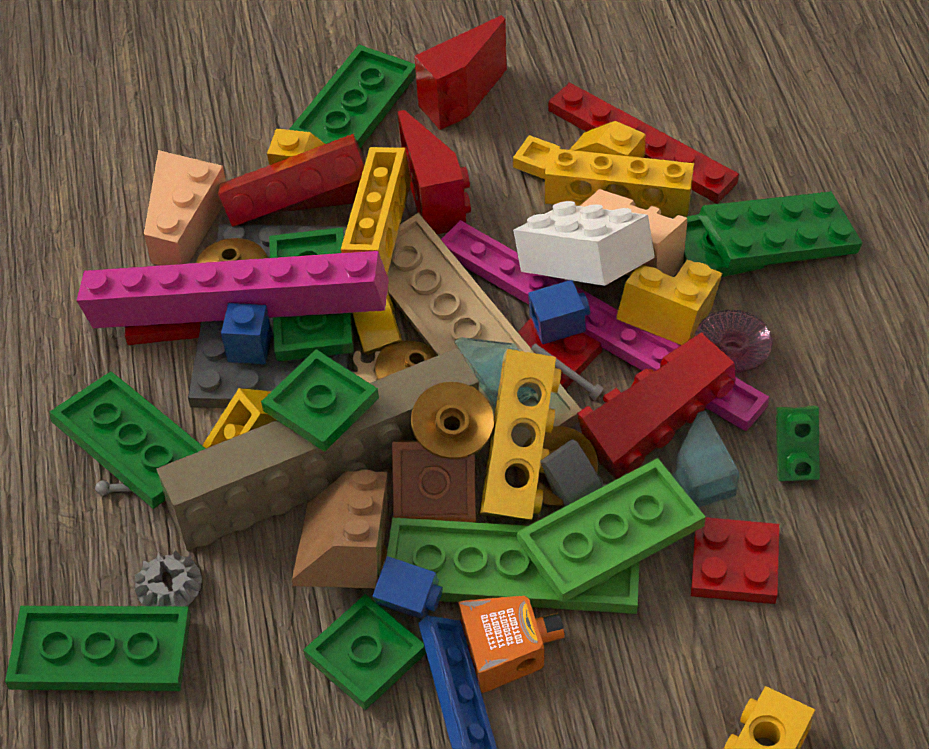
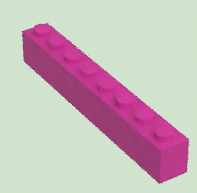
(203, 290)

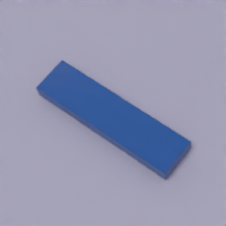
(456, 684)

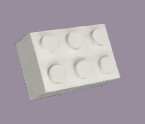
(584, 243)

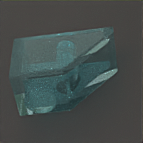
(486, 362)
(705, 465)

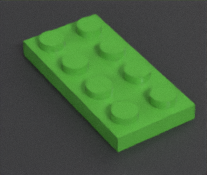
(610, 529)

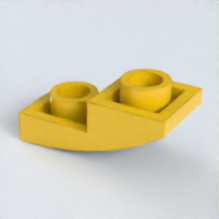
(377, 328)

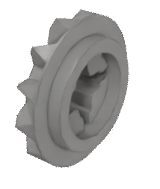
(185, 575)

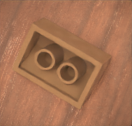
(344, 533)

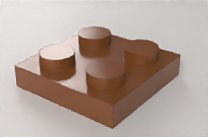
(432, 485)

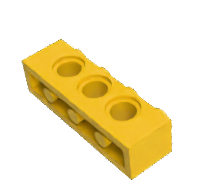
(647, 181)
(379, 203)
(519, 371)
(774, 718)

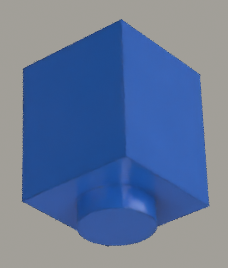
(558, 311)
(246, 333)
(407, 588)

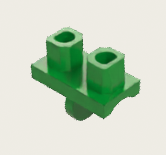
(797, 443)

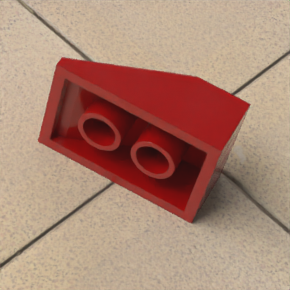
(460, 72)
(435, 176)

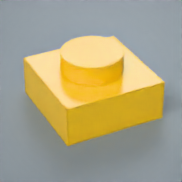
(533, 156)

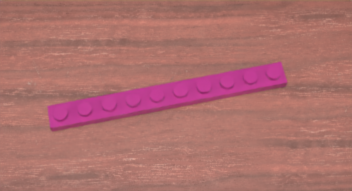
(636, 346)

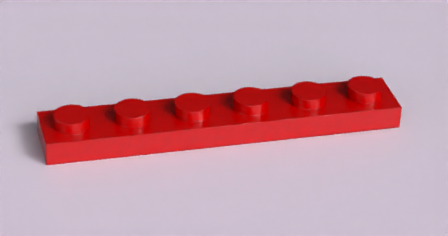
(589, 112)

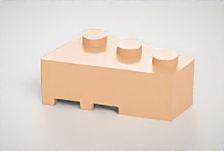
(181, 207)
(666, 233)

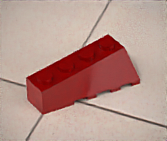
(304, 181)
(657, 405)

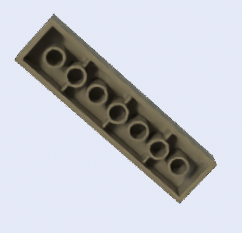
(278, 469)

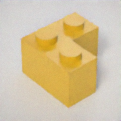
(669, 304)

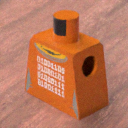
(506, 638)

